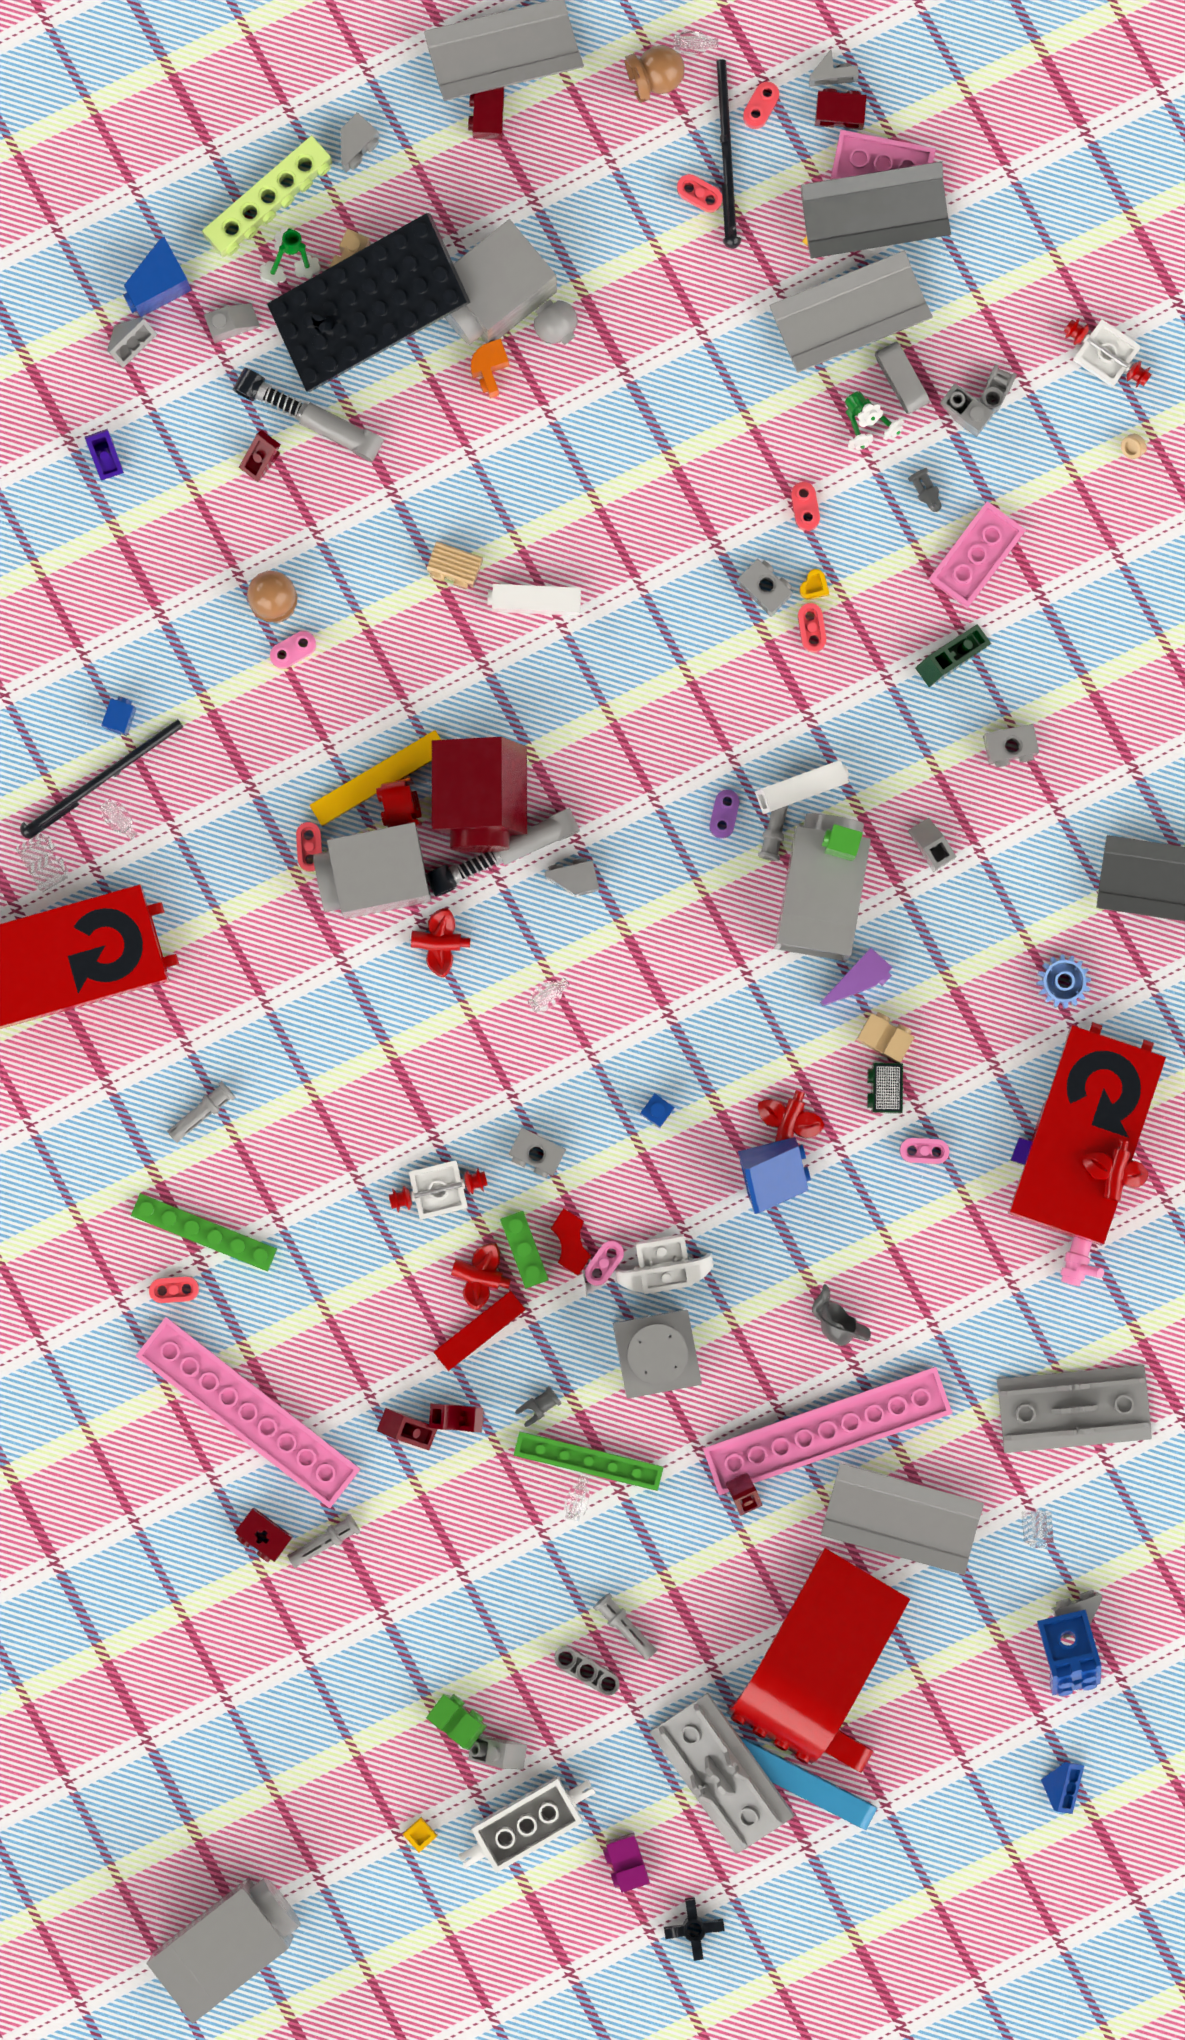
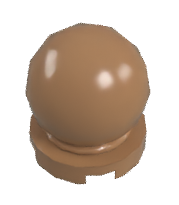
(656, 71)
(272, 596)

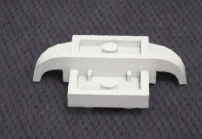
(664, 1266)

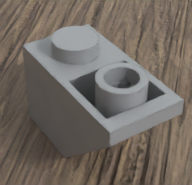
(356, 139)
(966, 410)
(932, 844)
(576, 878)
(1087, 1601)
(498, 1753)

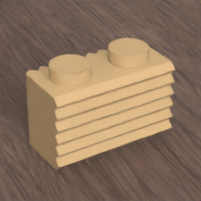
(454, 565)

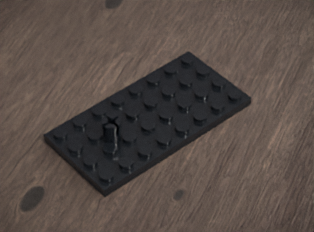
(368, 302)

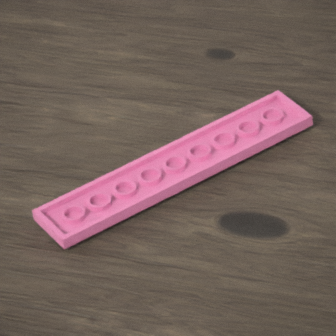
(248, 1412)
(829, 1429)

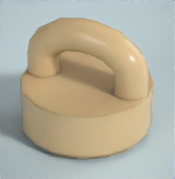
(1133, 446)

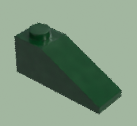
(952, 655)

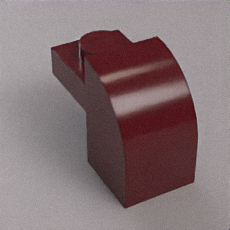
(456, 1417)

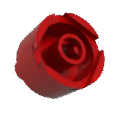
(399, 803)

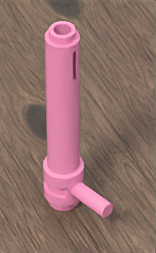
(1078, 1263)

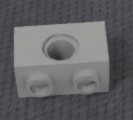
(768, 601)
(1023, 736)
(525, 1142)

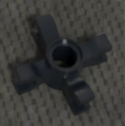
(675, 1931)

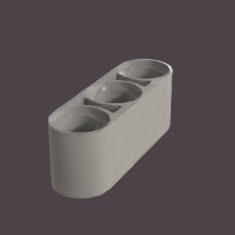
(902, 377)
(593, 1681)

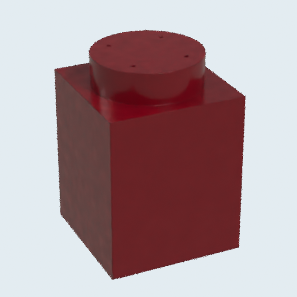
(479, 792)

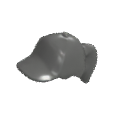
(835, 1322)

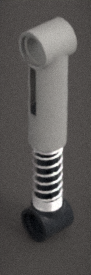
(358, 440)
(538, 836)

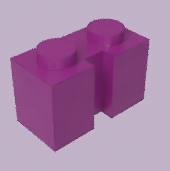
(627, 1863)

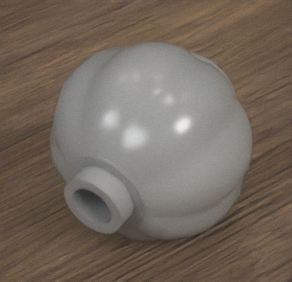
(555, 322)

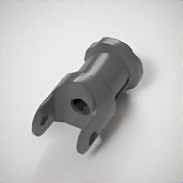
(929, 494)
(539, 1405)

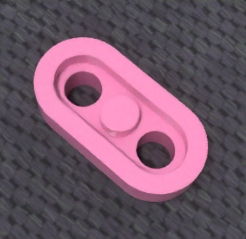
(294, 651)
(924, 1151)
(604, 1263)

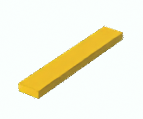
(364, 786)

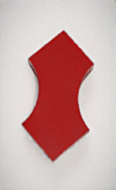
(568, 1230)

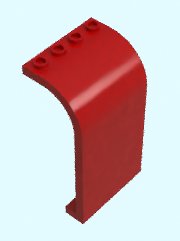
(819, 1658)

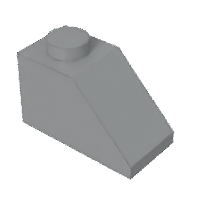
(231, 321)

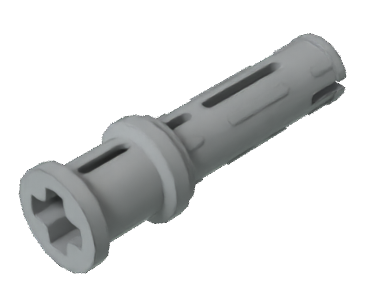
(773, 835)
(209, 1105)
(334, 1535)
(614, 1615)

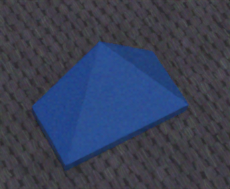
(1063, 1786)

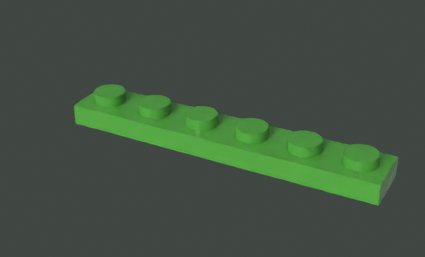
(204, 1232)
(588, 1461)

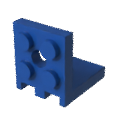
(1070, 1665)

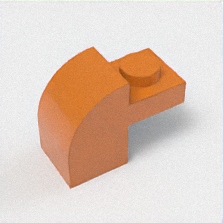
(486, 360)

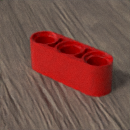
(849, 1751)

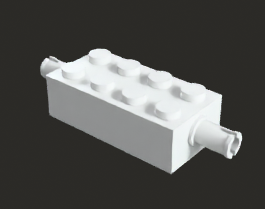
(526, 1824)

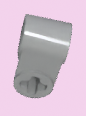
(998, 386)

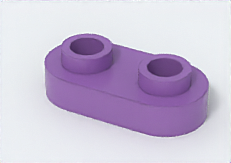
(724, 813)

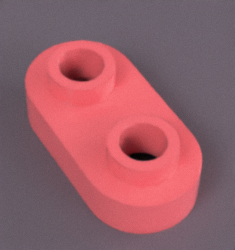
(761, 104)
(701, 192)
(805, 506)
(812, 628)
(308, 847)
(174, 1289)

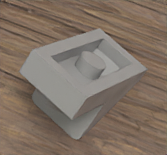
(827, 75)

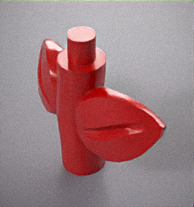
(439, 941)
(790, 1118)
(1115, 1170)
(480, 1275)

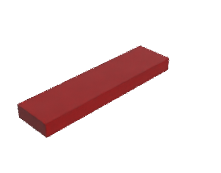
(479, 1330)

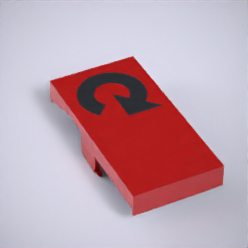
(79, 955)
(1093, 1103)

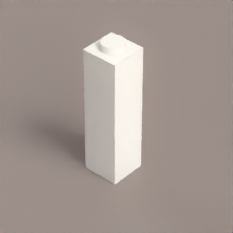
(535, 599)
(802, 786)

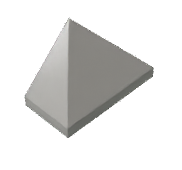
(129, 340)

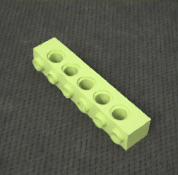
(308, 151)

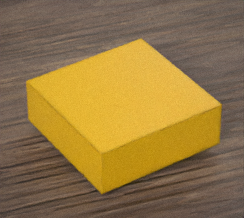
(420, 1834)

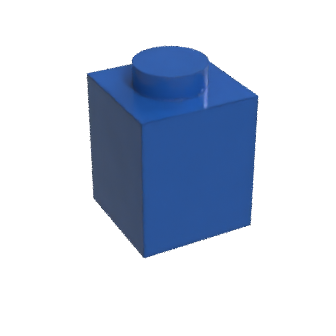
(119, 716)
(657, 1110)

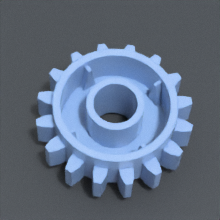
(1050, 981)

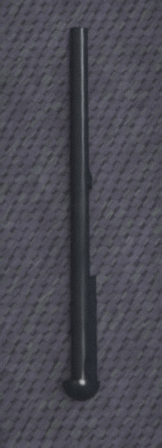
(731, 240)
(71, 802)

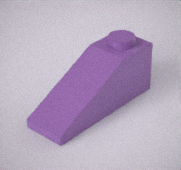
(863, 976)

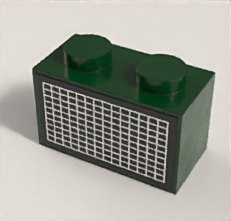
(886, 1088)

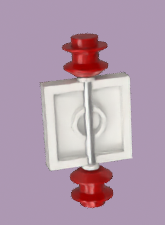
(1107, 353)
(438, 1190)

